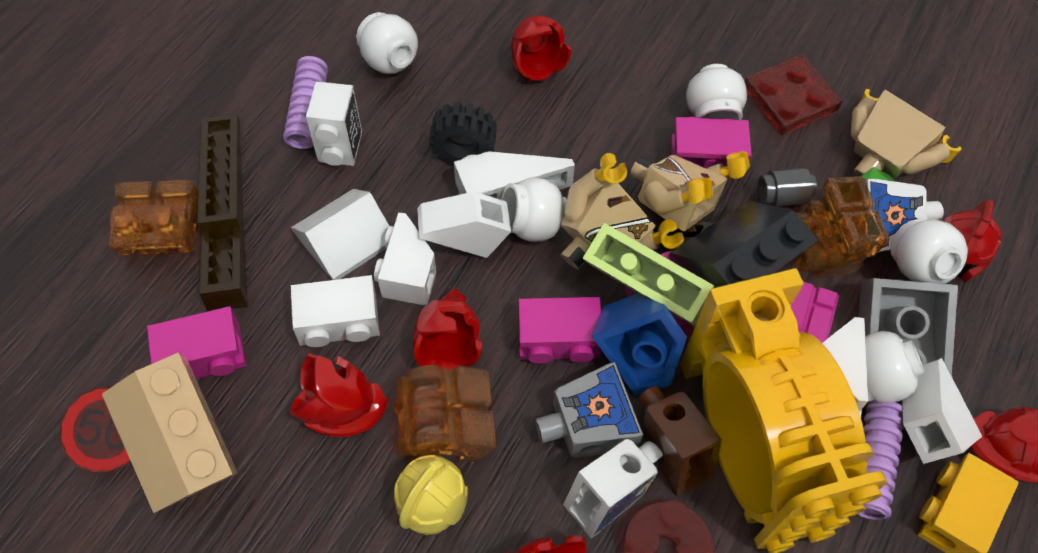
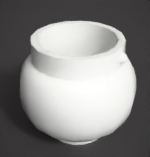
(387, 42)
(717, 93)
(534, 208)
(929, 251)
(891, 367)

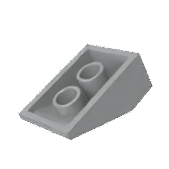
(914, 312)

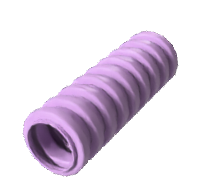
(308, 72)
(884, 434)

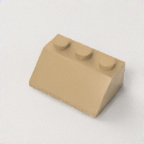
(168, 432)

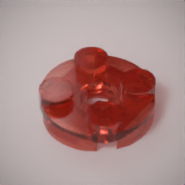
(670, 521)

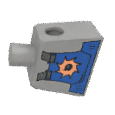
(591, 414)

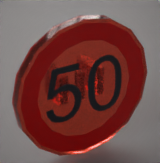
(91, 435)

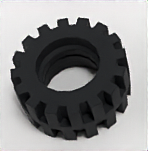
(461, 132)

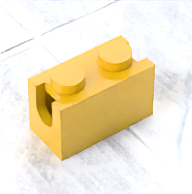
(967, 506)

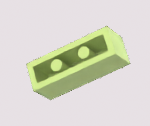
(648, 273)

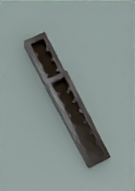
(221, 214)

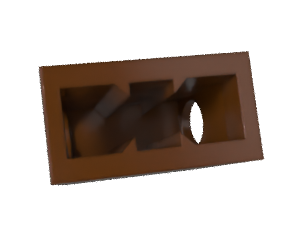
(683, 436)

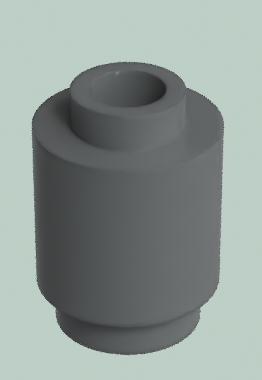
(787, 187)

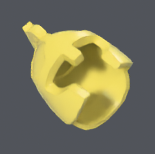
(430, 495)

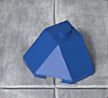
(641, 341)

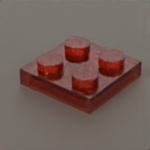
(792, 94)

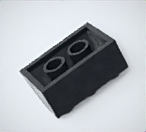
(746, 245)

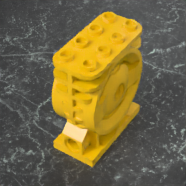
(782, 413)

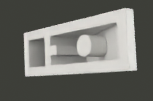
(493, 171)

